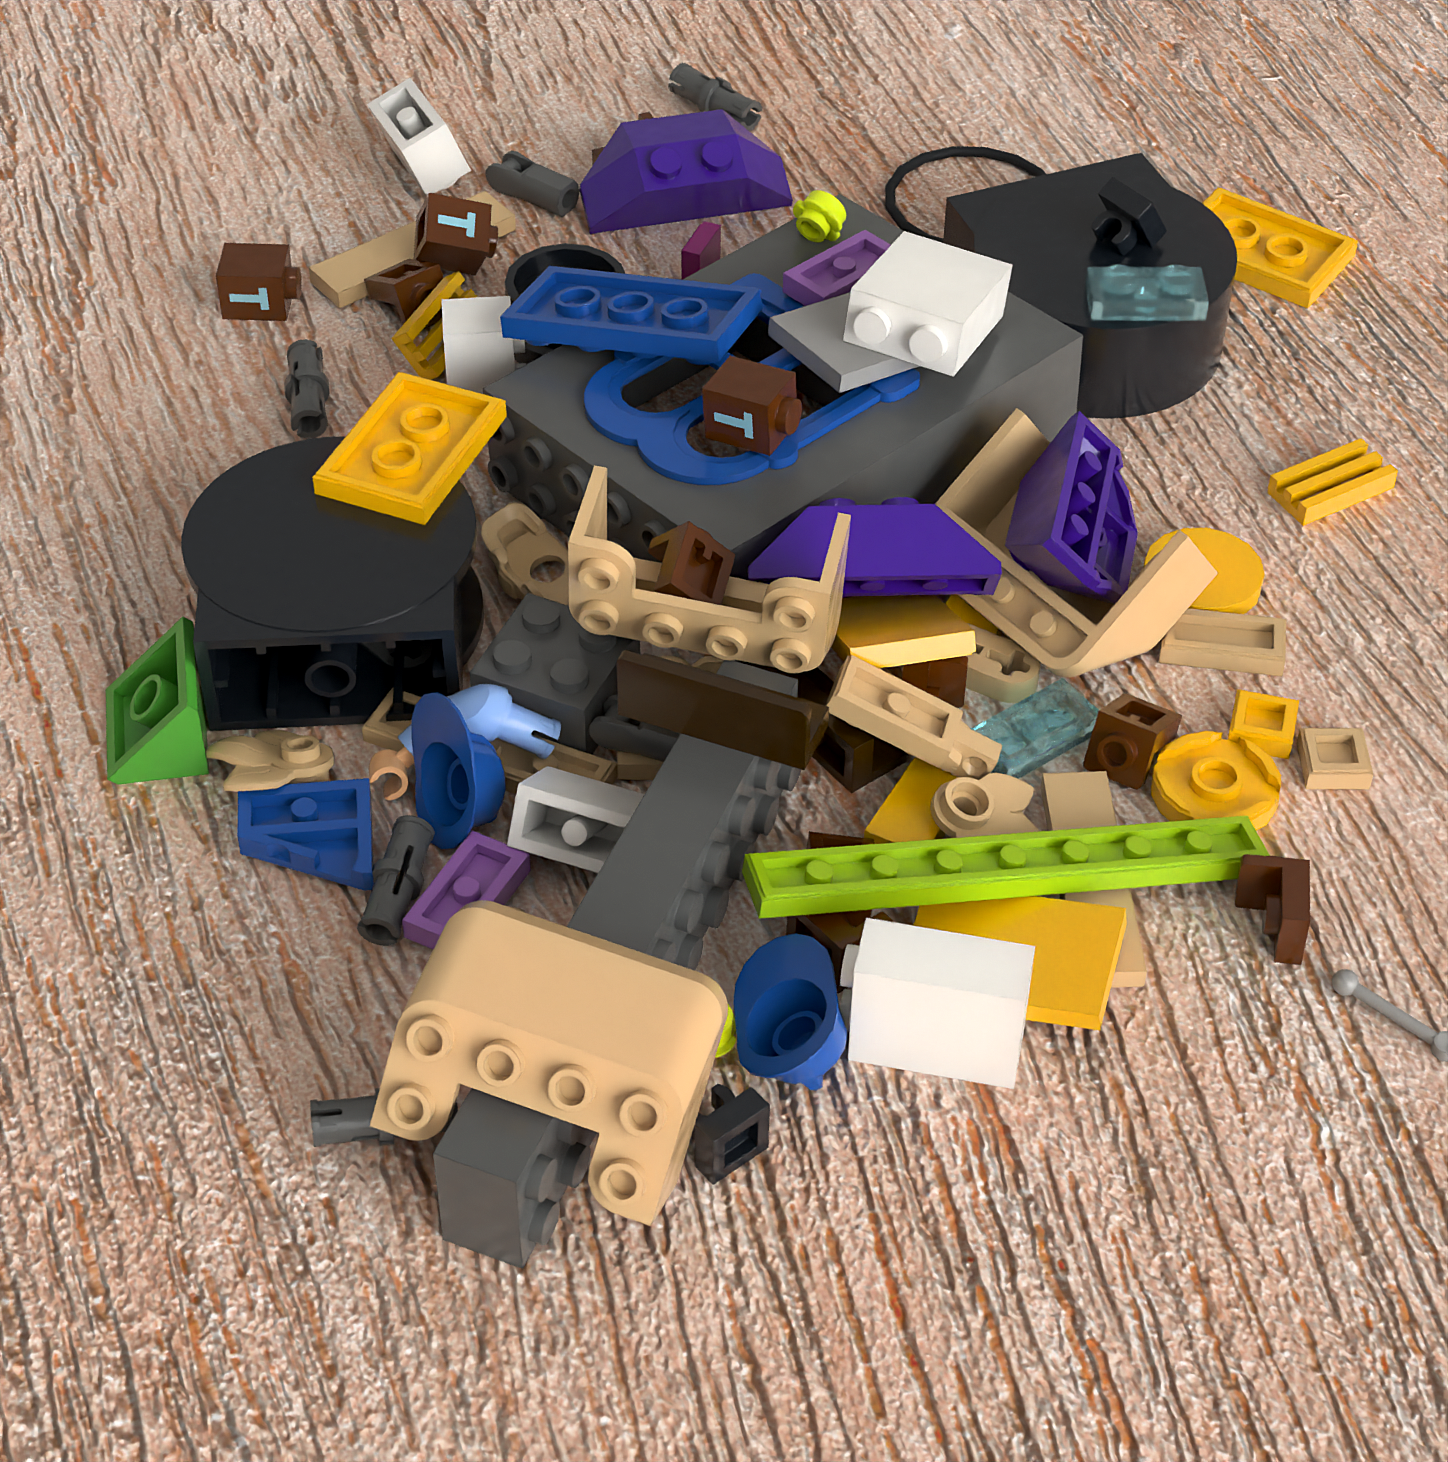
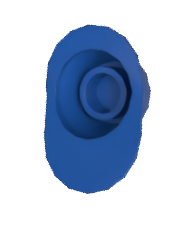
(455, 771)
(789, 1012)

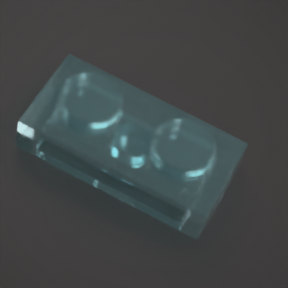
(1146, 293)
(1040, 728)

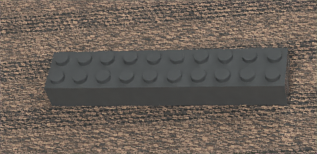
(656, 894)

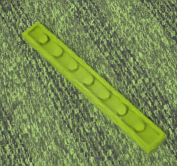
(997, 866)

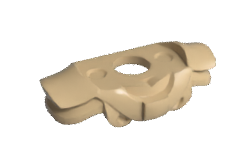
(517, 546)

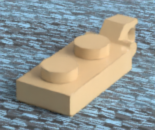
(910, 720)

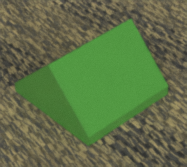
(158, 713)

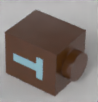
(454, 233)
(257, 281)
(750, 405)

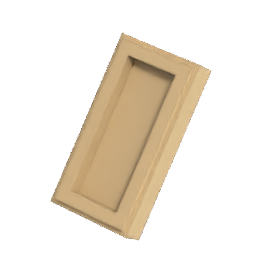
(1226, 642)

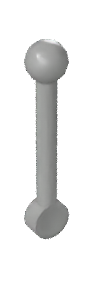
(1346, 983)

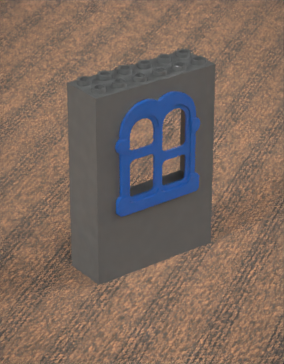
(864, 445)

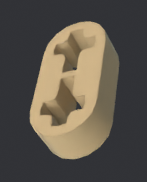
(993, 663)

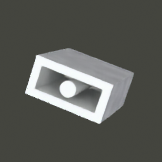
(927, 303)
(936, 1002)

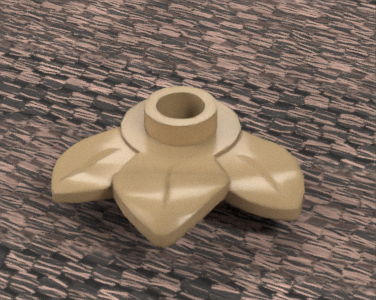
(272, 760)
(988, 804)

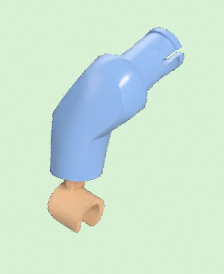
(488, 713)

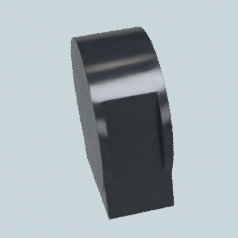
(1049, 240)
(305, 579)

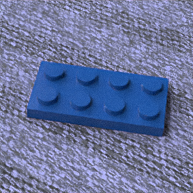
(632, 314)

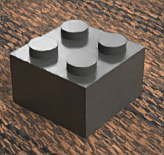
(554, 667)

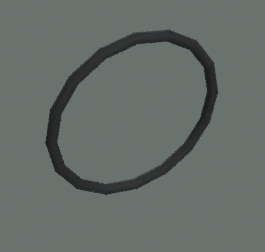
(953, 151)

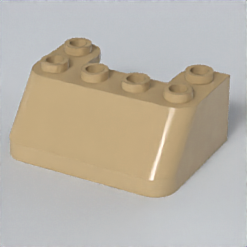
(758, 623)
(1053, 625)
(564, 1032)

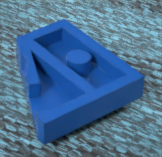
(311, 829)

